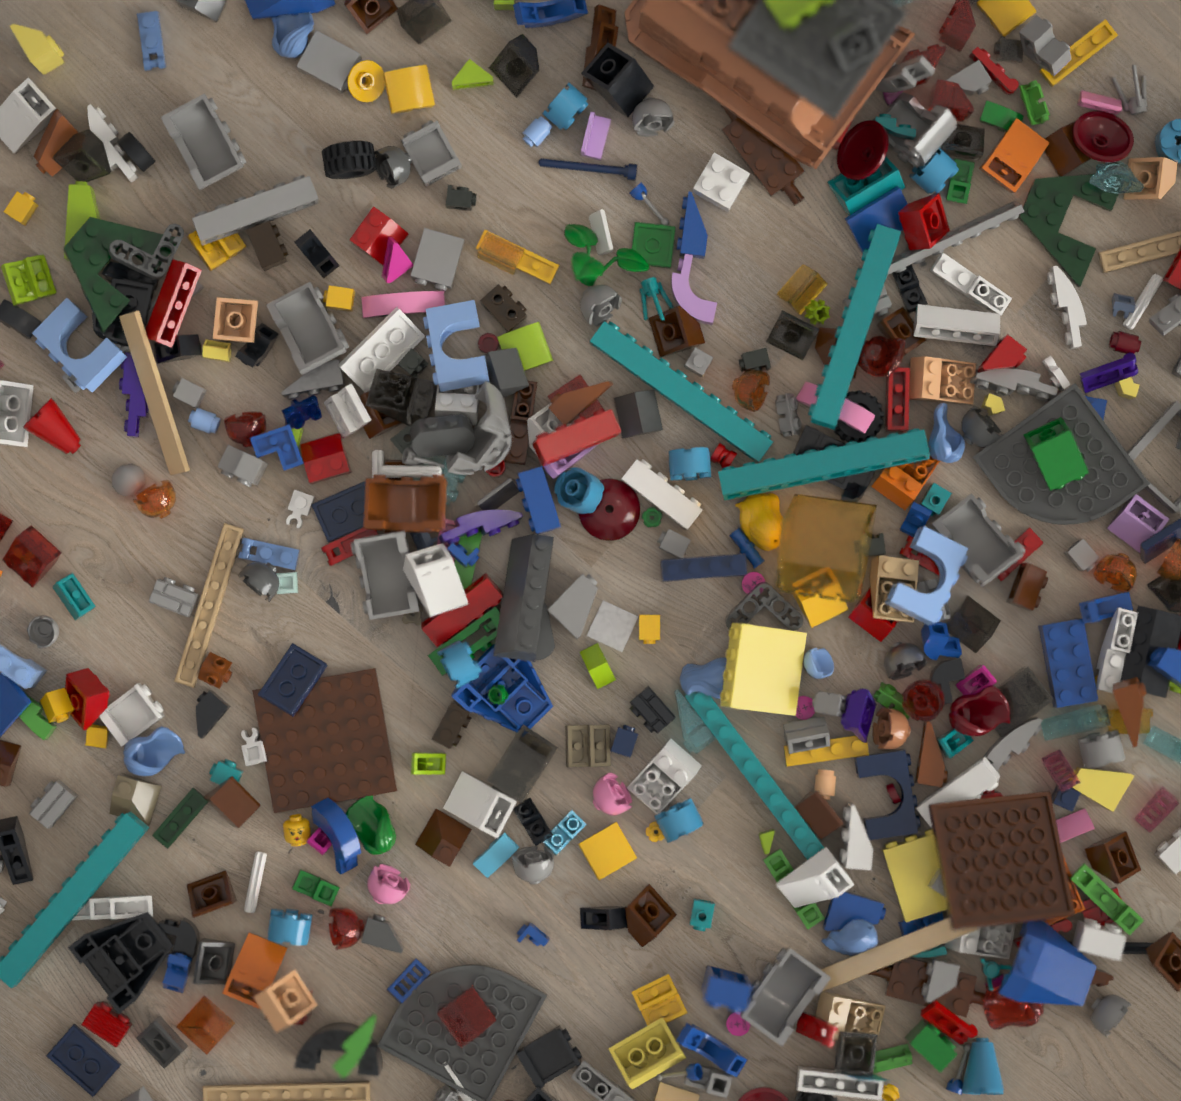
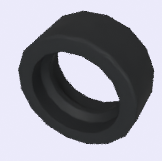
(136, 151)

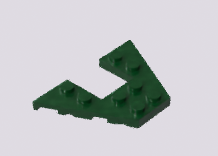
(1045, 212)
(90, 254)

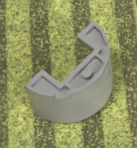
(931, 129)
(204, 141)
(307, 327)
(490, 433)
(988, 548)
(383, 576)
(783, 994)

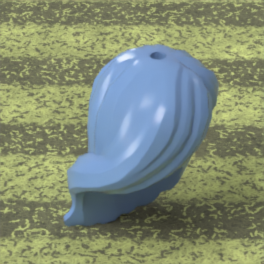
(291, 34)
(944, 442)
(704, 678)
(152, 753)
(852, 938)

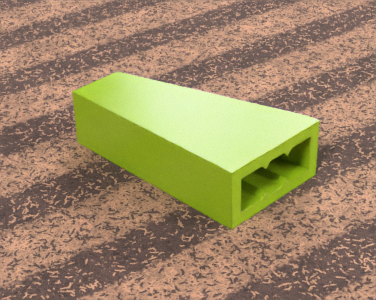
(80, 208)

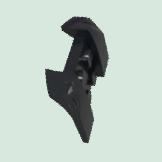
(136, 288)
(853, 485)

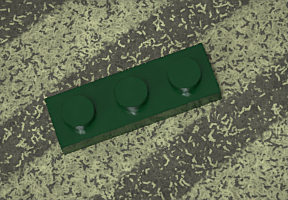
(180, 818)

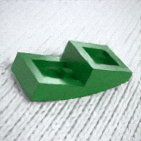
(999, 116)
(960, 183)
(315, 887)

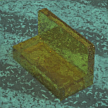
(500, 253)
(802, 288)
(1118, 724)

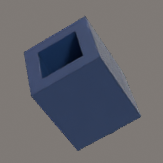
(624, 741)
(1065, 799)

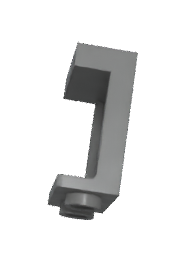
(328, 61)
(431, 152)
(437, 259)

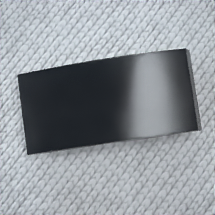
(909, 289)
(18, 319)
(533, 821)

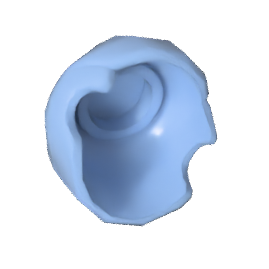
(818, 663)

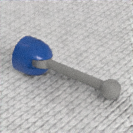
(640, 193)
(692, 1072)
(955, 1084)

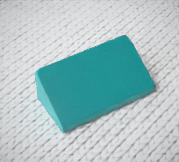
(73, 596)

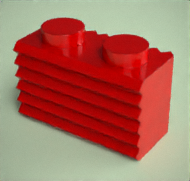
(107, 1023)

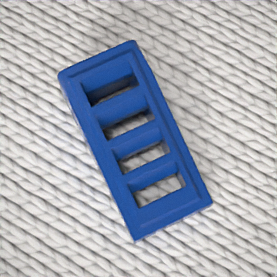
(395, 993)

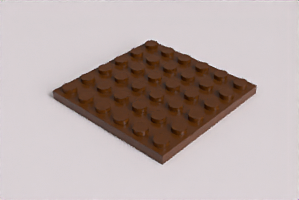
(330, 746)
(1001, 860)

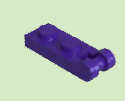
(1109, 373)

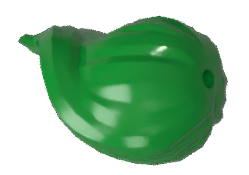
(372, 825)

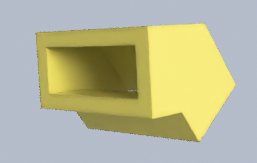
(217, 350)
(1127, 388)
(993, 404)

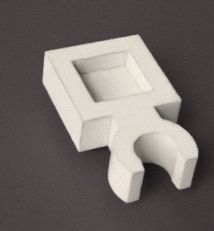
(1057, 376)
(299, 504)
(254, 750)

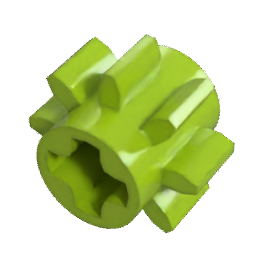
(811, 312)

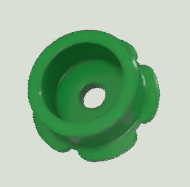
(652, 512)
(494, 696)

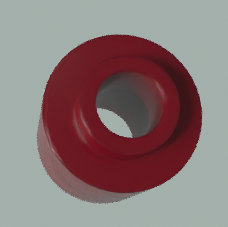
(1124, 342)

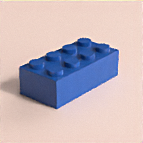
(1068, 663)
(726, 989)

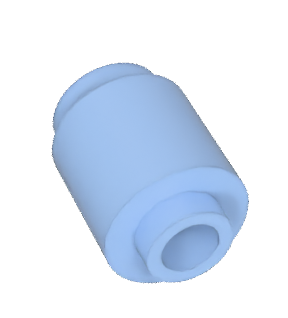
(536, 132)
(204, 421)

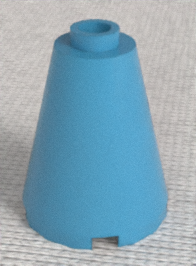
(982, 1070)

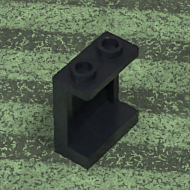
(549, 1056)

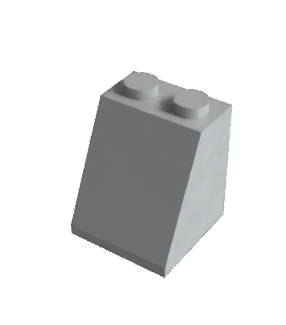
(575, 604)

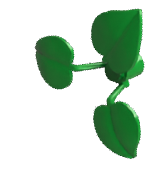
(586, 267)

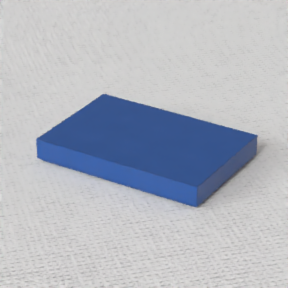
(880, 211)
(12, 702)

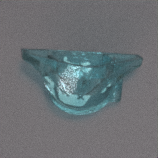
(1115, 178)

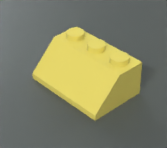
(39, 48)
(647, 1053)

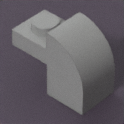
(713, 1081)

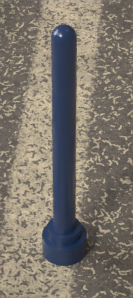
(628, 171)

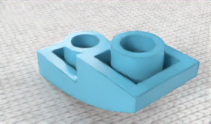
(564, 832)
(496, 855)

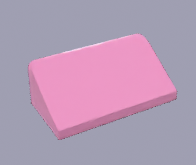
(1100, 102)
(1074, 825)

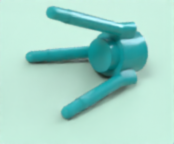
(651, 288)
(992, 970)

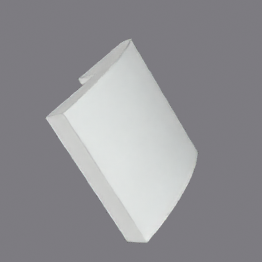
(347, 411)

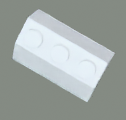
(14, 412)

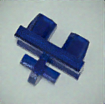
(301, 412)

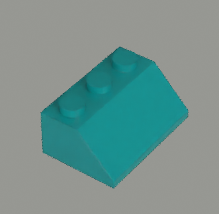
(858, 193)

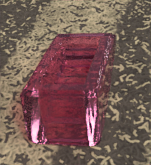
(1053, 759)
(1161, 814)

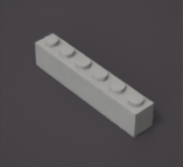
(255, 210)

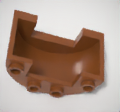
(405, 504)

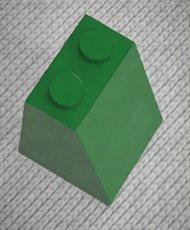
(1056, 454)

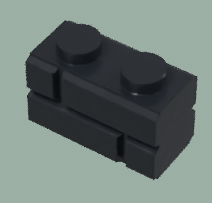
(652, 710)

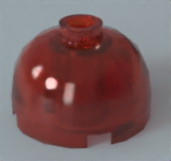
(245, 427)
(923, 700)
(345, 927)

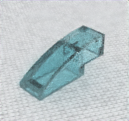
(1164, 744)

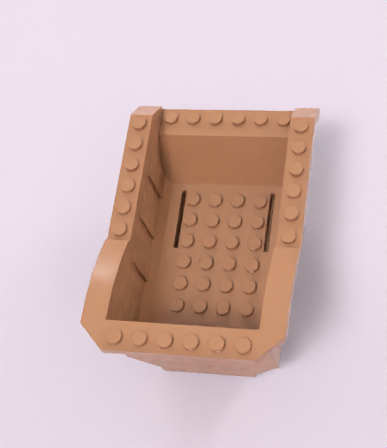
(693, 44)

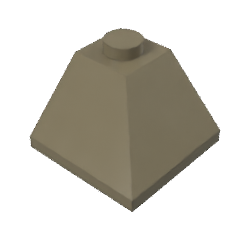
(134, 796)

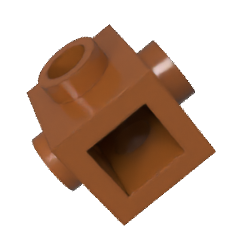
(215, 670)

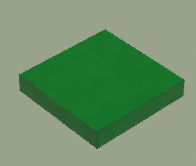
(654, 243)

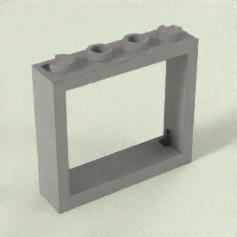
(1145, 439)

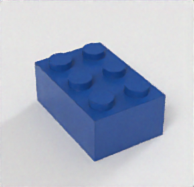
(538, 501)

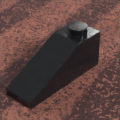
(15, 850)

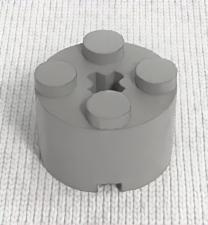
(1101, 749)

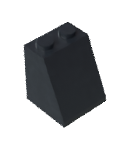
(618, 79)

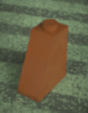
(55, 136)

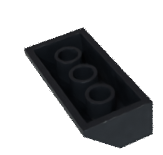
(1152, 630)

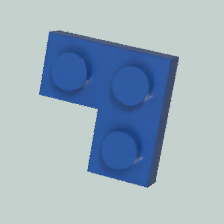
(280, 441)

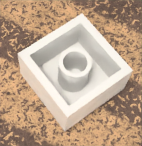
(721, 182)
(1098, 939)

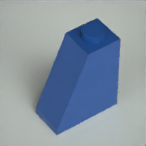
(1167, 663)
(850, 907)

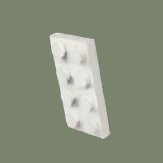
(381, 349)

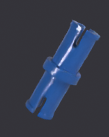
(747, 547)

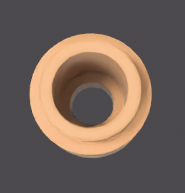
(825, 783)

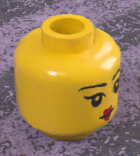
(296, 830)

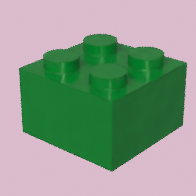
(931, 1046)

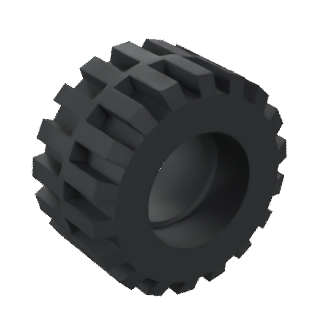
(349, 159)
(869, 403)

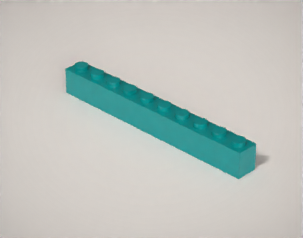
(855, 326)
(681, 392)
(824, 464)
(755, 773)
(71, 898)

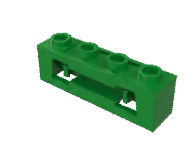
(483, 644)

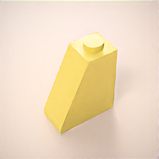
(1102, 785)

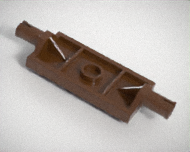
(766, 160)
(909, 975)

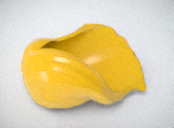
(761, 520)

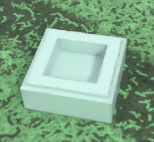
(288, 583)

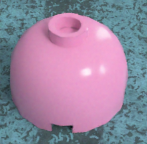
(611, 796)
(386, 885)

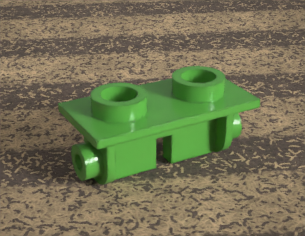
(1036, 112)
(888, 694)
(892, 1058)

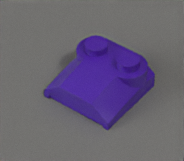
(859, 713)

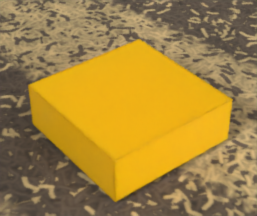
(97, 736)

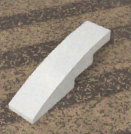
(115, 907)

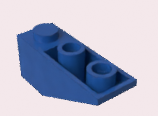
(694, 233)

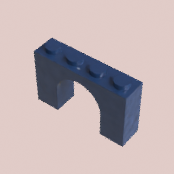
(703, 567)
(903, 818)

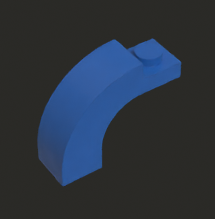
(549, 12)
(1104, 607)
(340, 832)
(712, 1049)

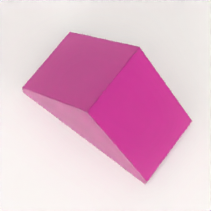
(395, 261)
(976, 681)
(320, 841)

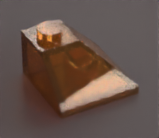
(205, 1025)

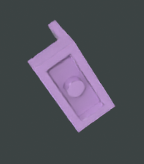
(595, 136)

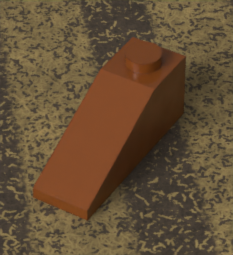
(573, 403)
(1130, 701)
(930, 761)

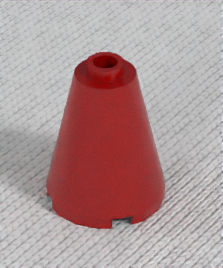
(53, 428)

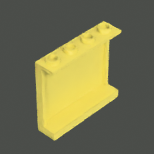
(763, 669)
(911, 870)

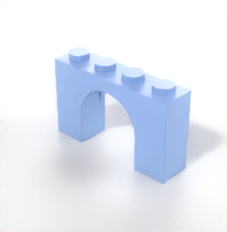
(54, 335)
(451, 372)
(948, 558)
(20, 670)

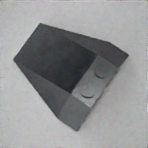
(123, 957)

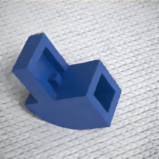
(938, 642)
(177, 972)

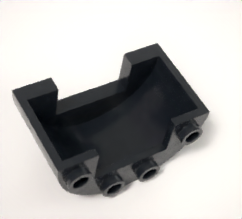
(331, 1038)

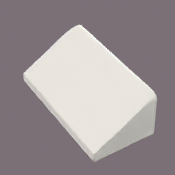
(600, 228)

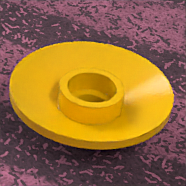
(373, 84)

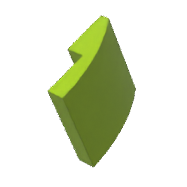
(28, 279)
(530, 345)

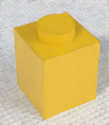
(21, 207)
(339, 298)
(649, 628)
(57, 705)

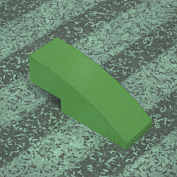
(36, 722)
(355, 1047)

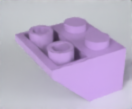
(1137, 522)

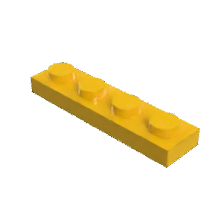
(1083, 50)
(532, 263)
(839, 749)

